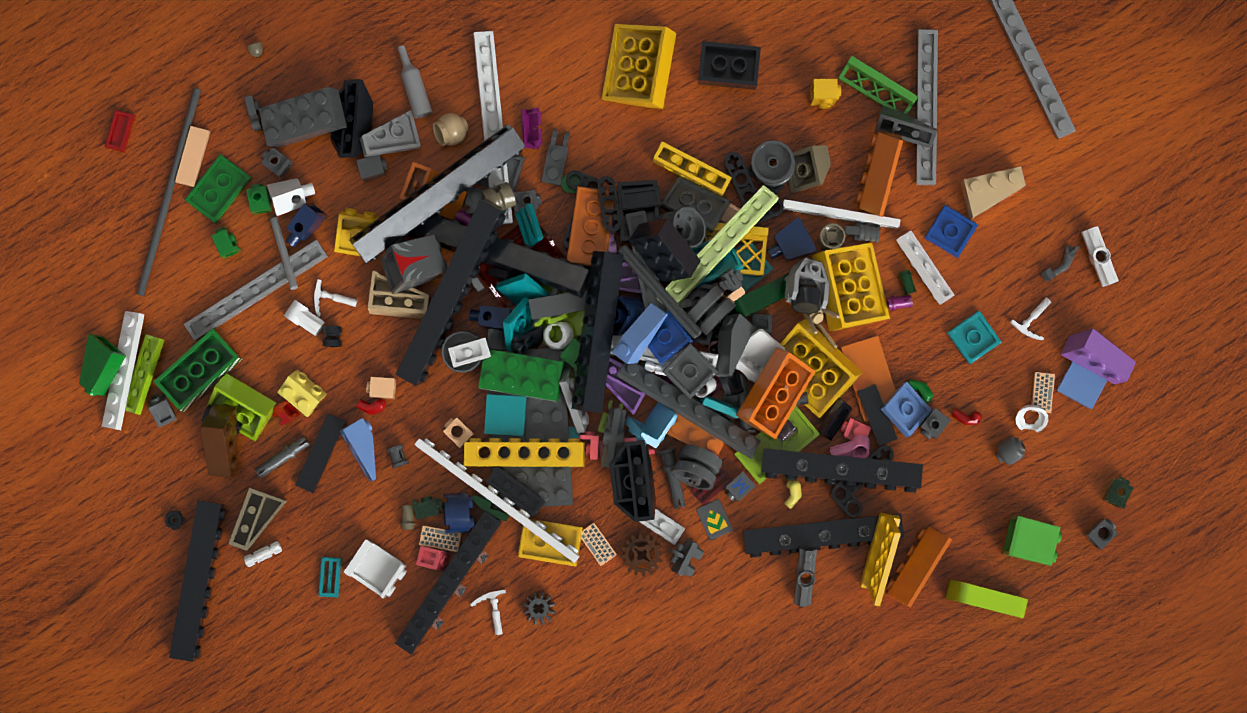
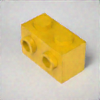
(825, 92)

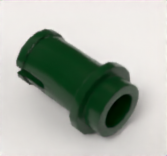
(907, 282)

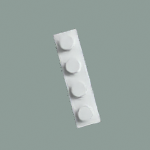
(925, 267)

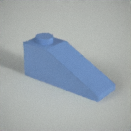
(640, 334)
(360, 442)

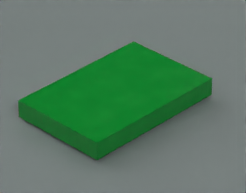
(218, 188)

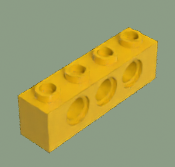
(691, 169)

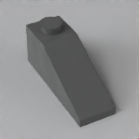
(906, 126)
(731, 343)

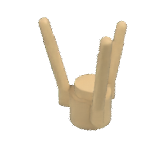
(817, 318)

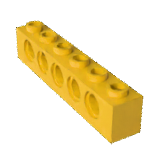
(473, 458)

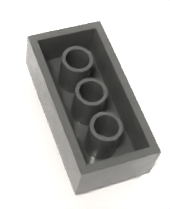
(302, 117)

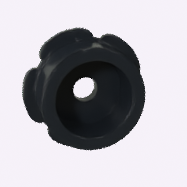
(179, 520)

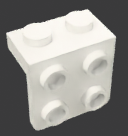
(757, 354)

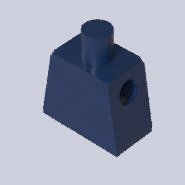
(308, 216)
(792, 242)
(482, 316)

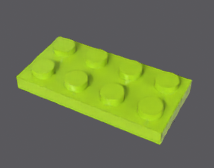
(797, 441)

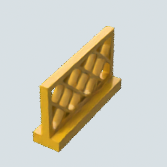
(755, 234)
(881, 556)

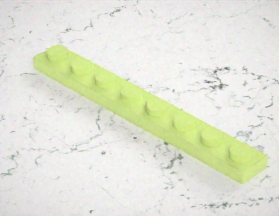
(724, 242)

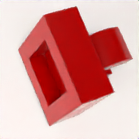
(286, 412)

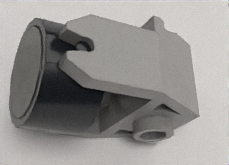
(814, 294)

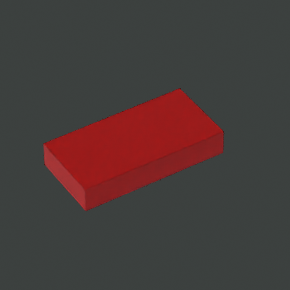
(119, 131)

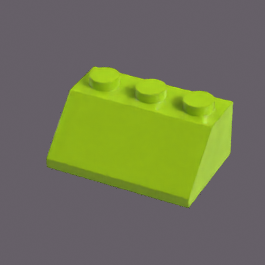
(251, 406)

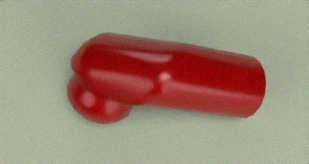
(973, 419)

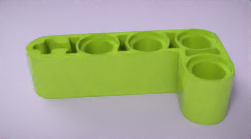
(986, 598)

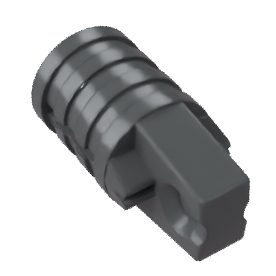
(864, 232)

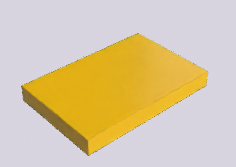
(537, 549)

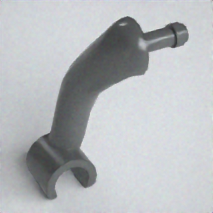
(1069, 255)

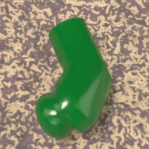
(923, 389)

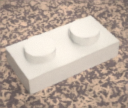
(469, 352)

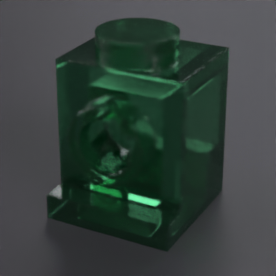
(1112, 496)
(427, 507)

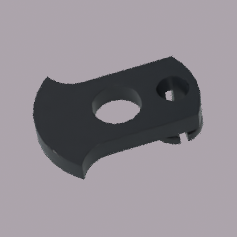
(518, 342)

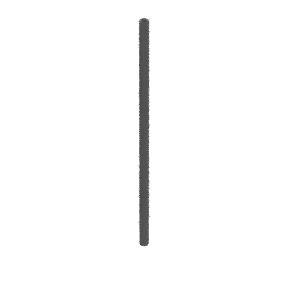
(168, 193)

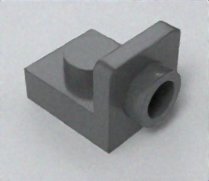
(161, 410)

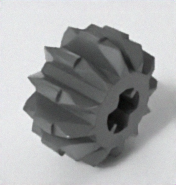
(538, 601)

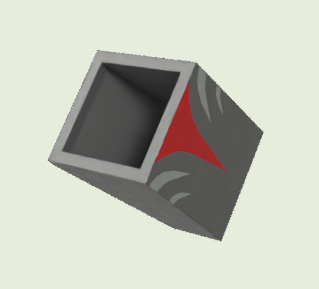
(413, 263)

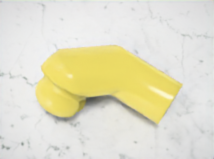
(795, 493)

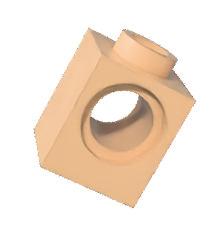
(381, 387)
(459, 441)

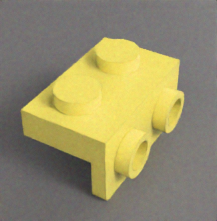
(301, 392)

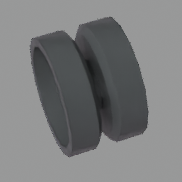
(777, 174)
(711, 310)
(697, 467)

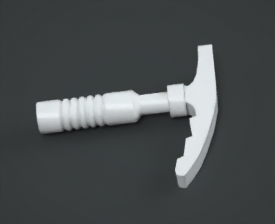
(335, 297)
(1033, 315)
(495, 613)

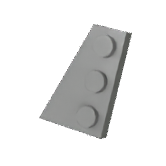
(392, 137)
(567, 384)

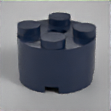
(627, 313)
(457, 512)

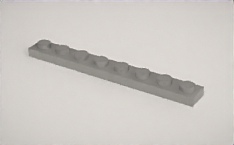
(1033, 67)
(927, 103)
(254, 291)

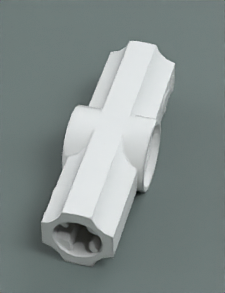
(1094, 244)

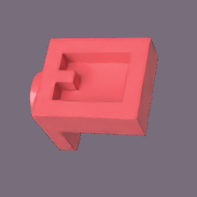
(853, 428)
(591, 449)
(433, 558)

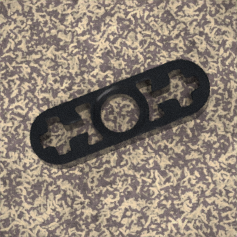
(612, 190)

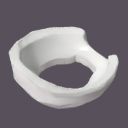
(566, 339)
(1039, 424)

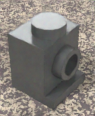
(281, 167)
(520, 196)

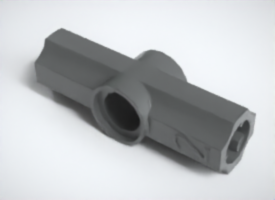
(613, 435)
(804, 586)

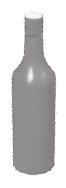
(414, 86)

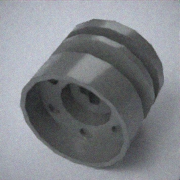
(688, 224)
(457, 339)

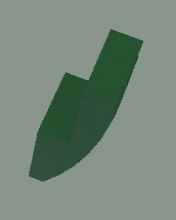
(486, 505)

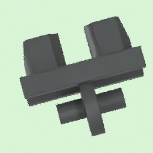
(682, 557)

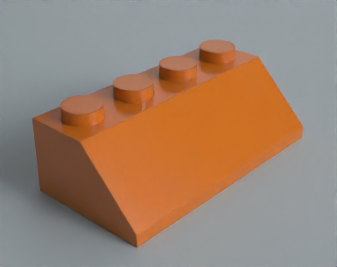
(880, 172)
(762, 406)
(918, 566)

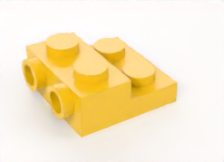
(348, 226)

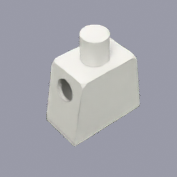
(289, 195)

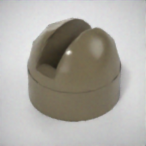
(255, 49)

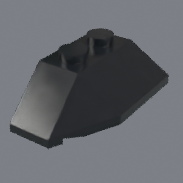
(358, 116)
(634, 481)

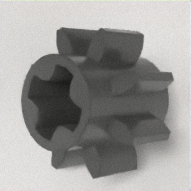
(731, 280)

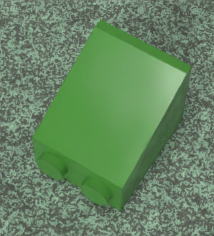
(1032, 540)

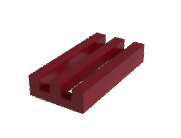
(703, 502)

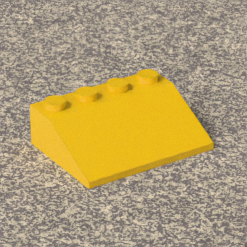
(639, 65)
(853, 286)
(833, 369)

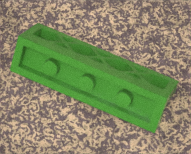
(879, 80)

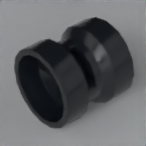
(332, 331)

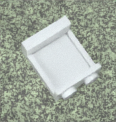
(376, 569)

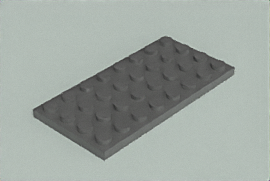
(542, 421)

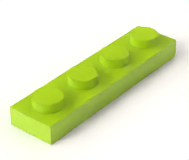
(143, 373)

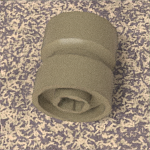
(501, 195)
(831, 237)

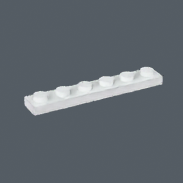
(120, 385)

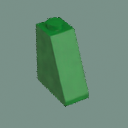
(99, 365)

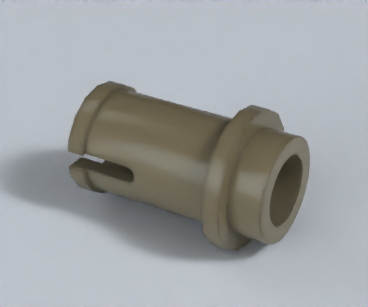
(407, 517)

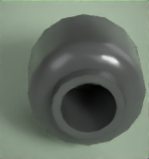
(1010, 450)

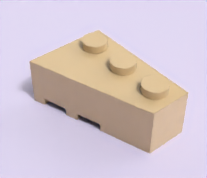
(989, 189)
(405, 304)

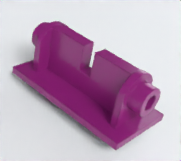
(531, 134)

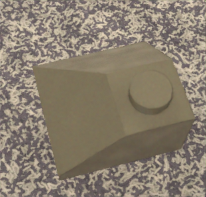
(810, 168)

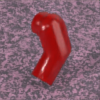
(372, 408)

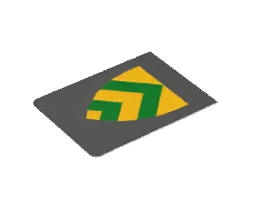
(714, 519)

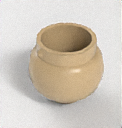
(450, 129)

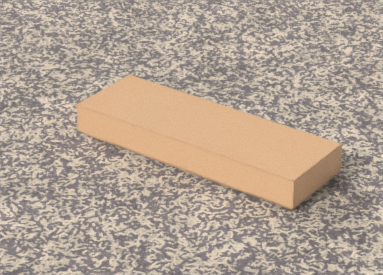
(192, 156)

